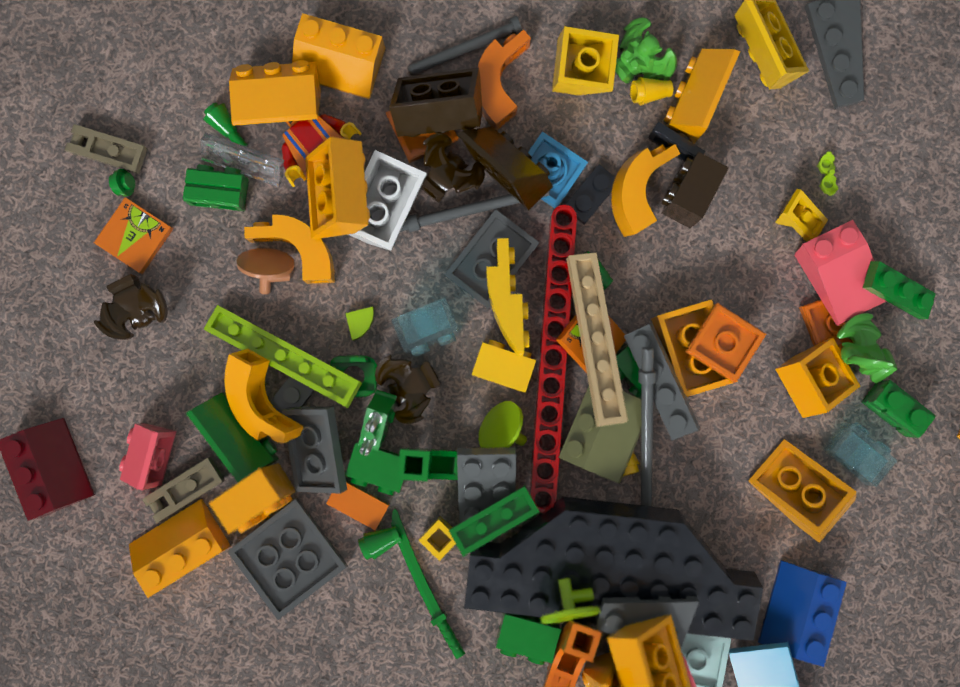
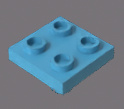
(561, 163)

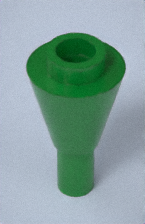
(220, 119)

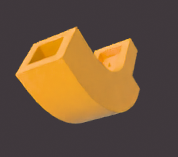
(629, 188)
(315, 255)
(249, 402)

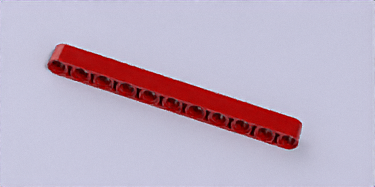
(561, 316)

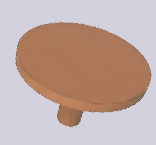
(267, 265)

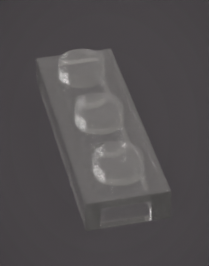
(249, 161)

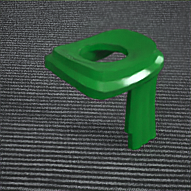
(367, 365)

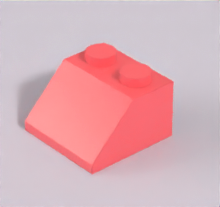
(146, 456)

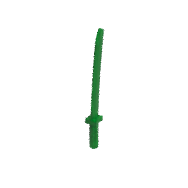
(438, 616)

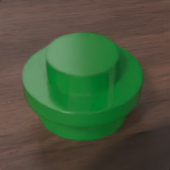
(122, 182)

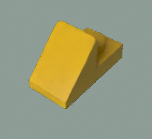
(802, 216)

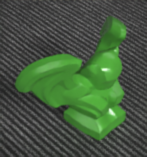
(640, 54)
(864, 350)

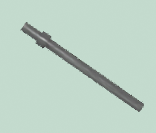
(415, 222)
(647, 378)

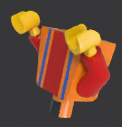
(305, 137)

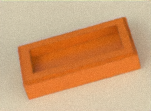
(359, 505)

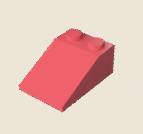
(837, 270)

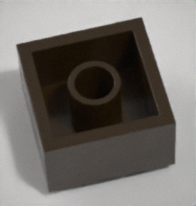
(695, 189)

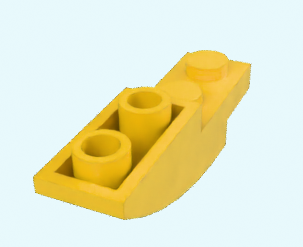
(507, 307)

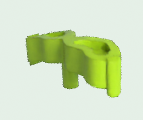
(827, 167)

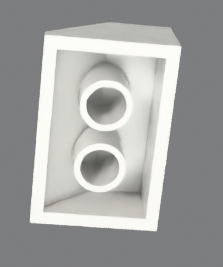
(389, 198)

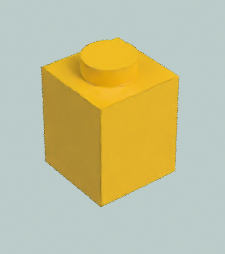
(437, 538)

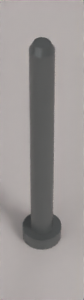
(465, 47)

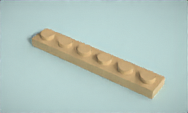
(596, 340)

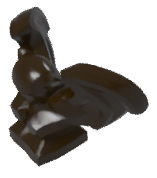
(448, 171)
(130, 304)
(410, 386)

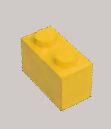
(504, 366)

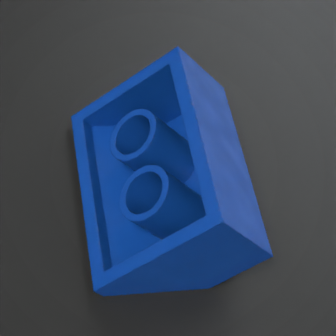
(803, 611)

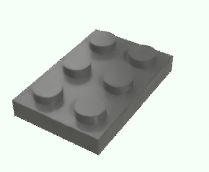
(481, 252)
(317, 452)
(484, 478)

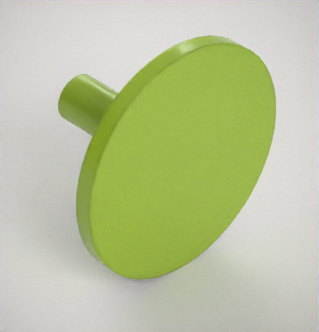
(502, 427)
(569, 599)

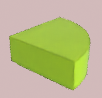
(360, 322)

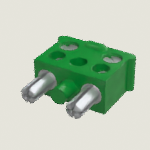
(377, 421)

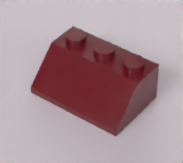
(45, 468)

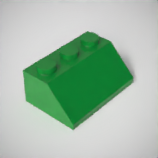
(229, 440)

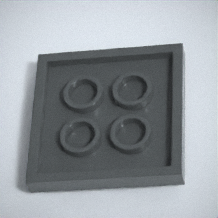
(287, 558)

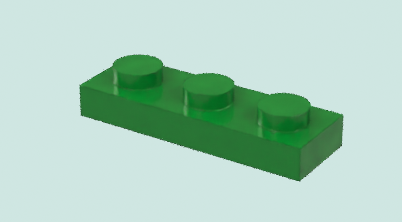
(899, 290)
(493, 521)

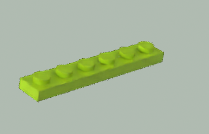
(283, 356)

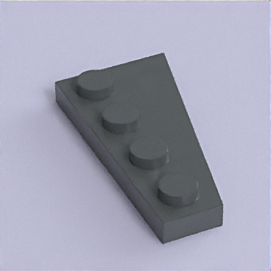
(839, 47)

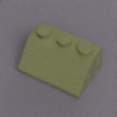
(603, 448)

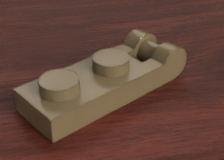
(106, 149)
(184, 489)

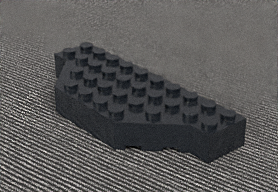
(617, 554)

